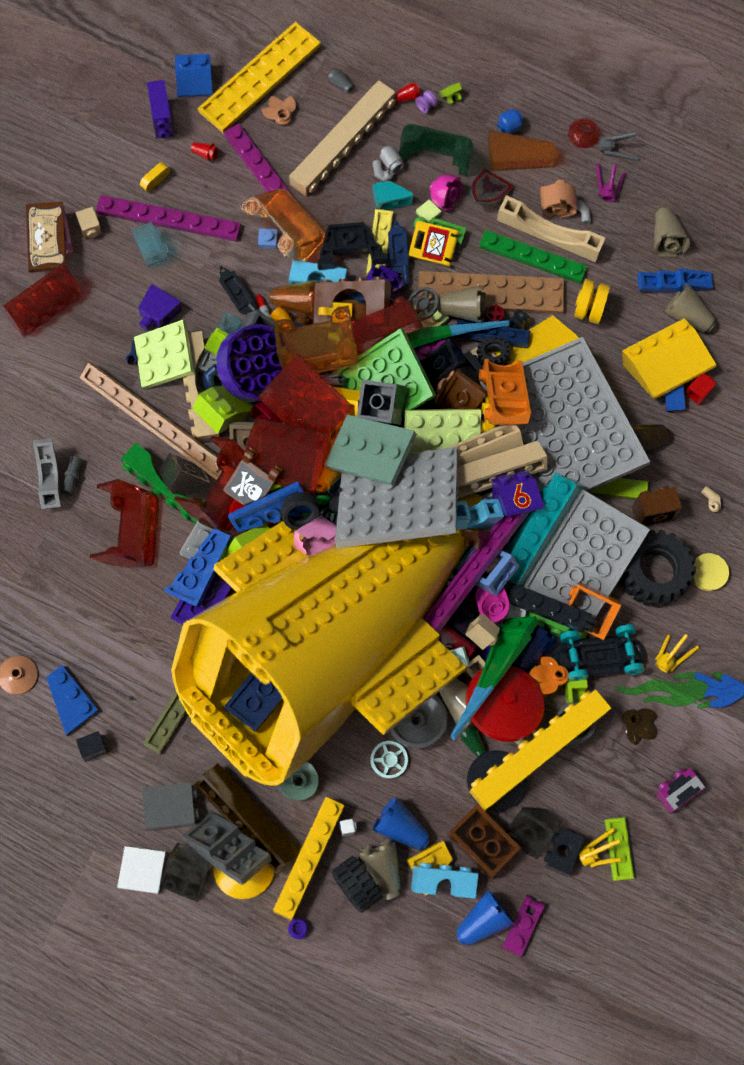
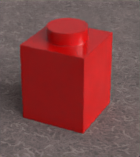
(700, 388)

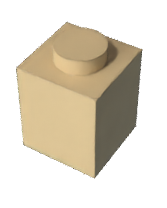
(88, 223)
(483, 631)

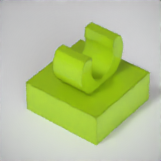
(450, 91)

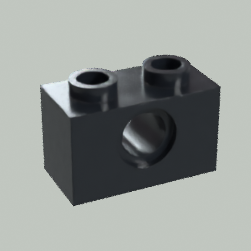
(572, 843)

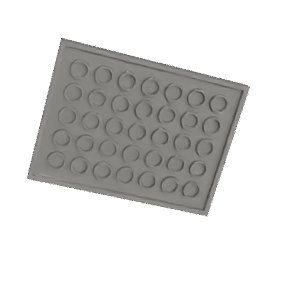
(577, 419)

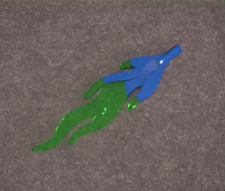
(700, 687)

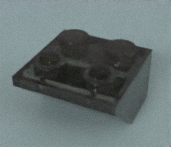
(186, 872)

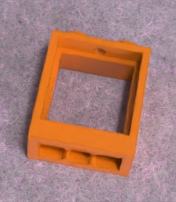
(615, 606)

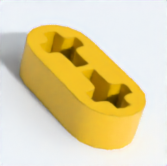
(155, 176)

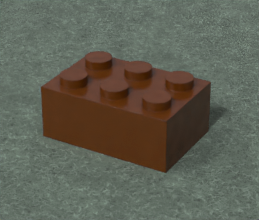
(483, 841)

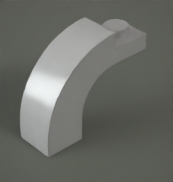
(48, 473)

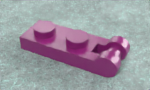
(523, 926)

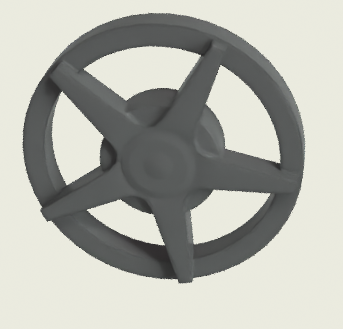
(423, 303)

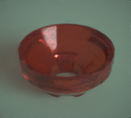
(583, 139)

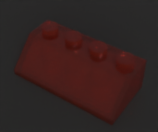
(42, 300)

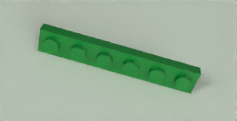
(532, 256)

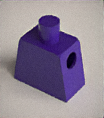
(157, 308)

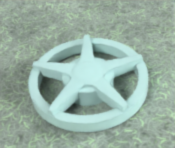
(389, 759)

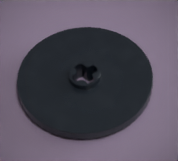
(479, 769)

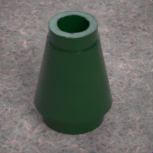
(473, 741)

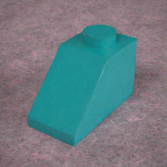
(390, 196)

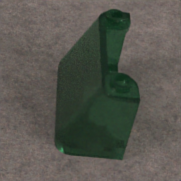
(419, 137)

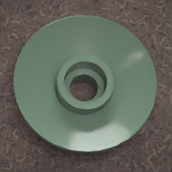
(306, 789)

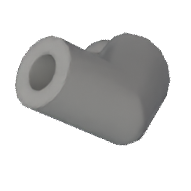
(585, 212)

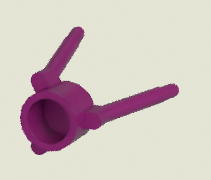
(609, 192)

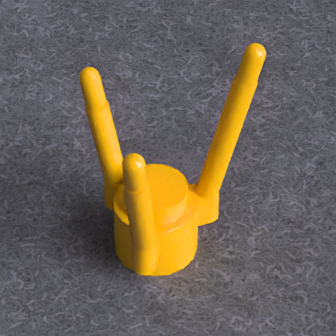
(665, 661)
(590, 855)

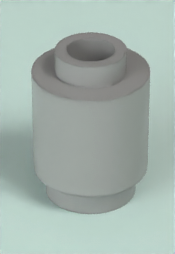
(391, 159)

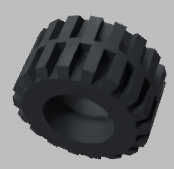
(357, 884)

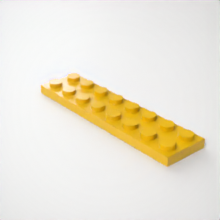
(259, 77)

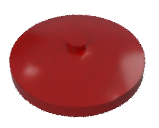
(511, 708)

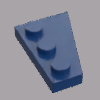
(70, 700)

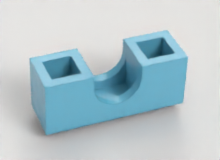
(304, 271)
(481, 515)
(462, 881)

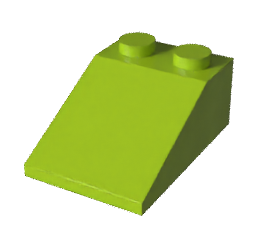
(220, 408)

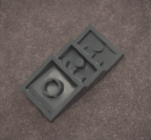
(226, 848)

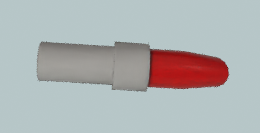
(262, 305)

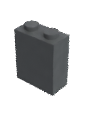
(170, 806)

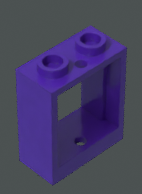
(160, 109)

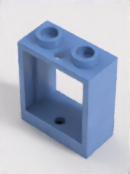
(494, 582)

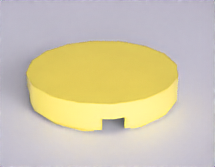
(710, 572)

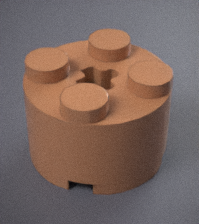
(558, 200)

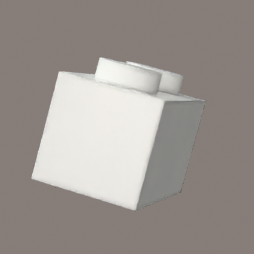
(347, 827)

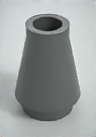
(338, 79)

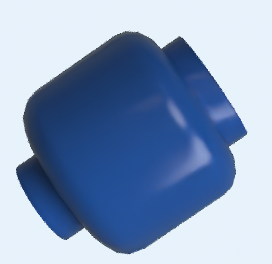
(510, 121)

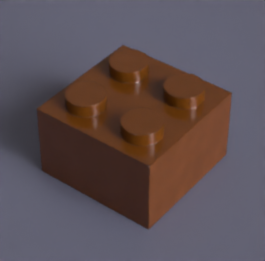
(657, 506)

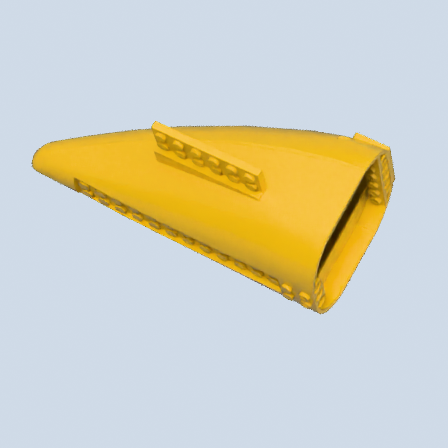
(327, 633)

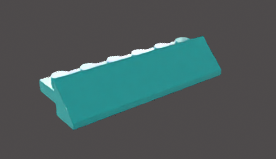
(541, 525)

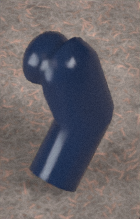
(208, 377)

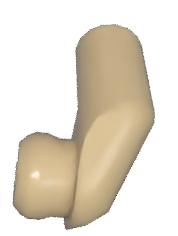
(714, 499)

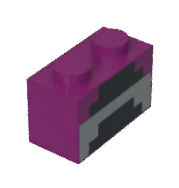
(679, 790)

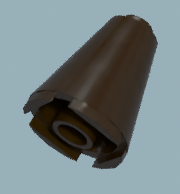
(651, 435)

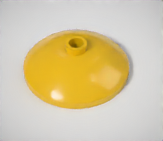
(250, 889)

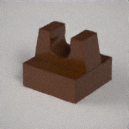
(474, 535)

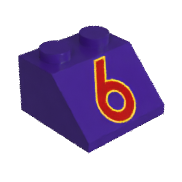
(517, 493)

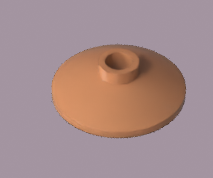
(21, 683)

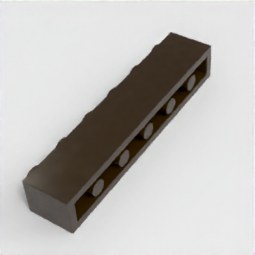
(244, 813)

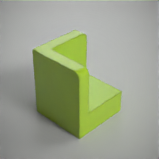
(215, 341)
(575, 690)

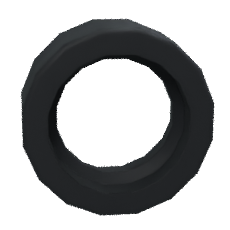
(299, 499)

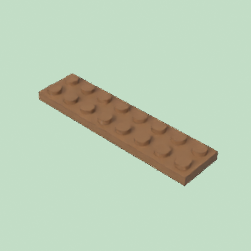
(509, 292)

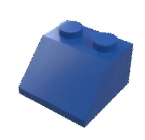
(193, 75)

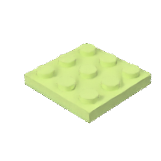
(164, 354)

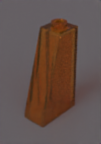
(520, 152)

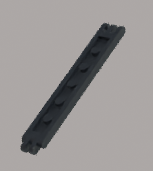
(547, 607)

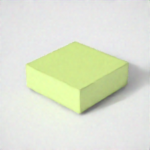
(428, 211)

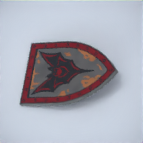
(489, 188)

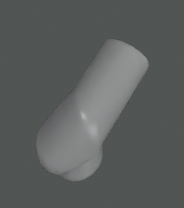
(381, 174)

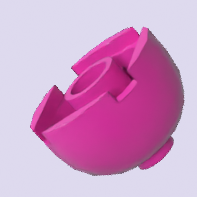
(446, 190)

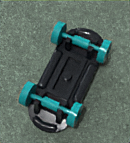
(600, 657)

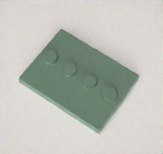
(370, 450)

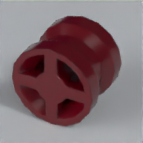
(495, 311)

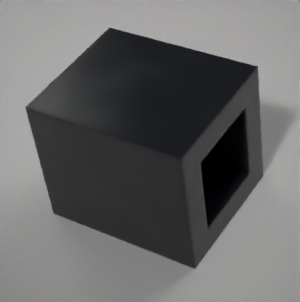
(92, 746)

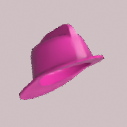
(494, 607)

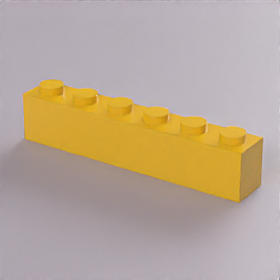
(308, 859)

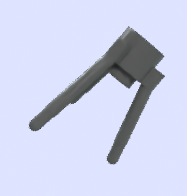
(608, 142)

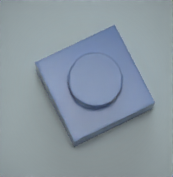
(267, 238)

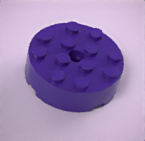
(238, 357)

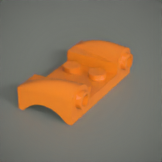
(506, 393)

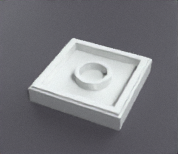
(141, 870)

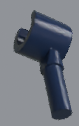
(132, 354)

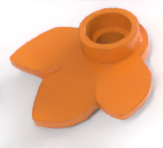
(547, 676)

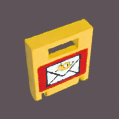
(436, 245)

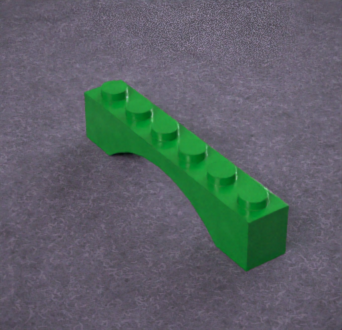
(140, 464)

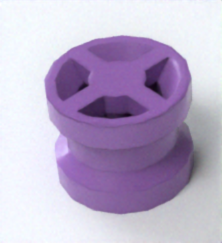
(426, 101)

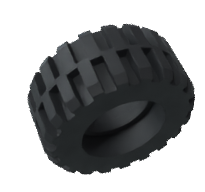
(682, 566)

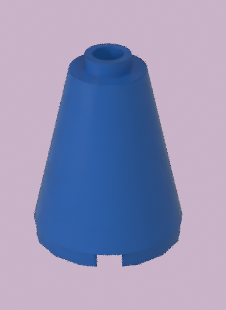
(401, 825)
(484, 920)

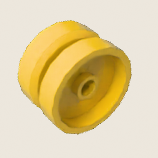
(590, 301)

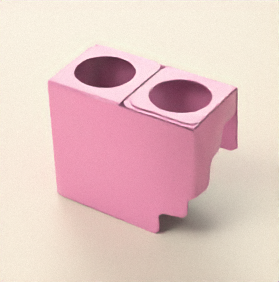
(319, 535)

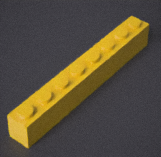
(539, 750)

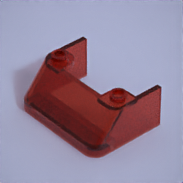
(382, 323)
(216, 506)
(136, 528)

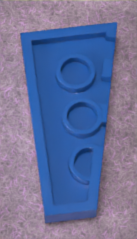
(266, 509)
(198, 574)

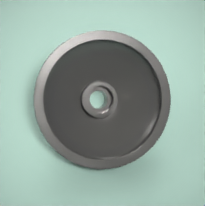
(429, 730)

